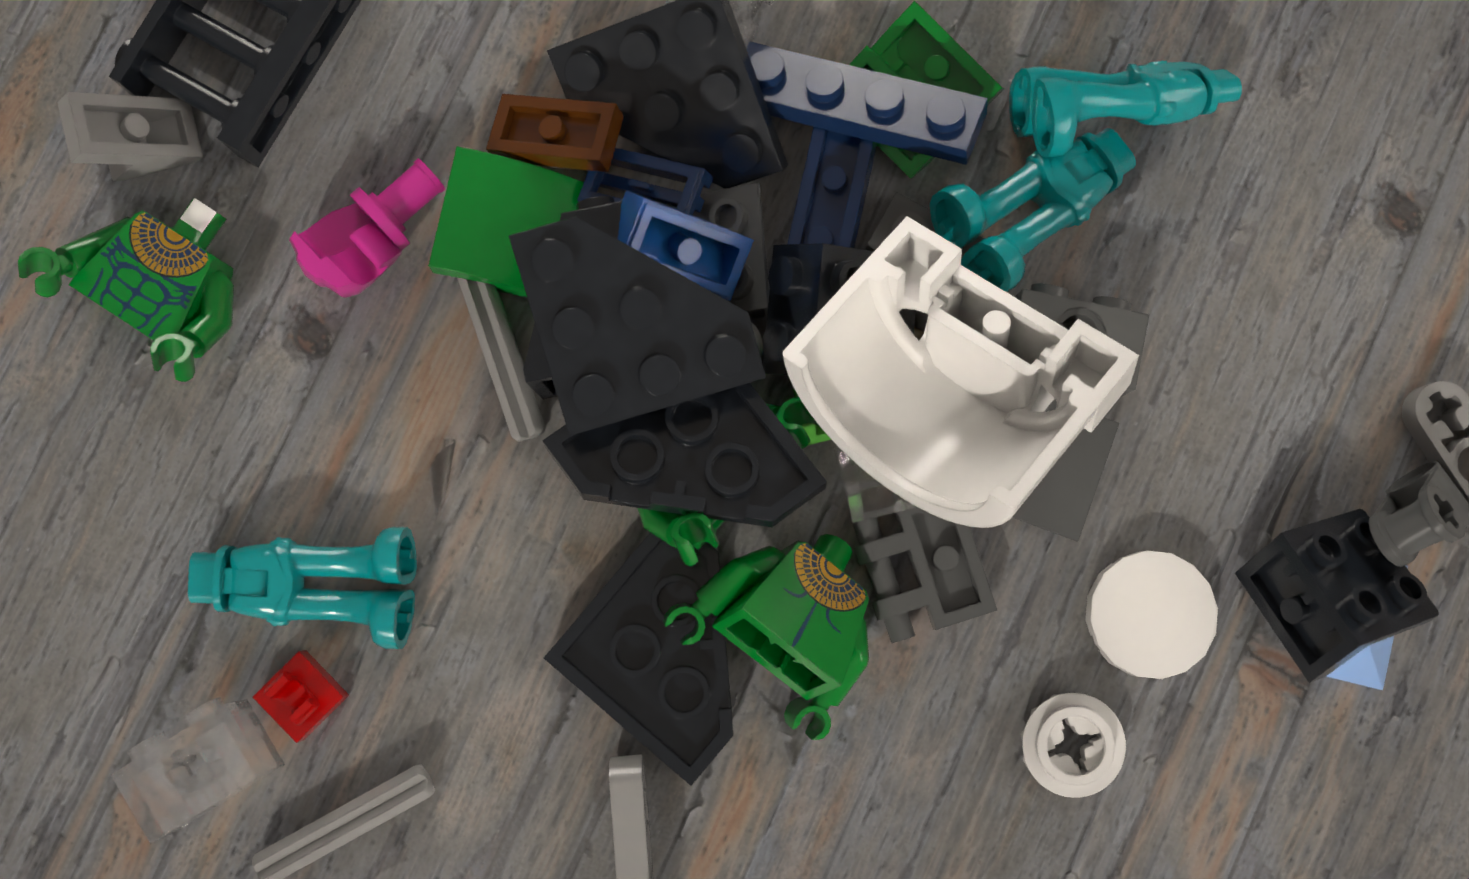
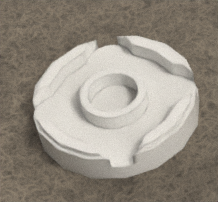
(1151, 614)

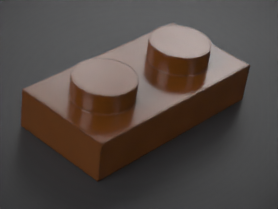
(556, 132)

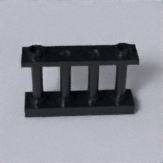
(280, 70)

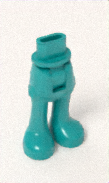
(1053, 101)
(1060, 185)
(270, 583)

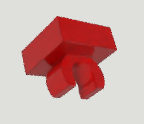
(300, 696)

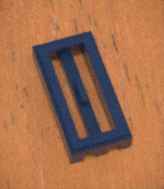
(686, 201)

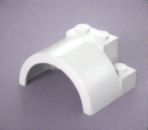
(963, 408)

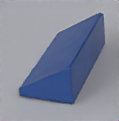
(684, 243)

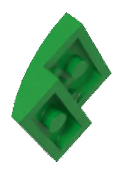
(924, 52)
(484, 205)

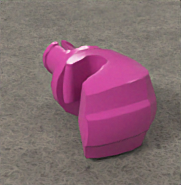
(366, 238)

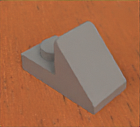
(129, 132)

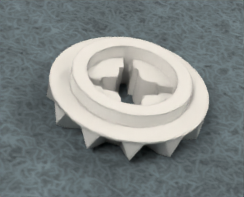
(1100, 757)

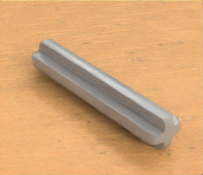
(503, 359)
(344, 824)

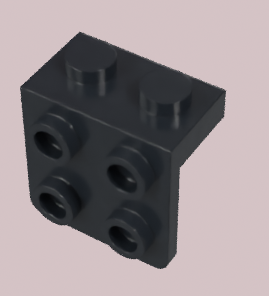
(800, 286)

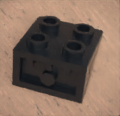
(1333, 592)

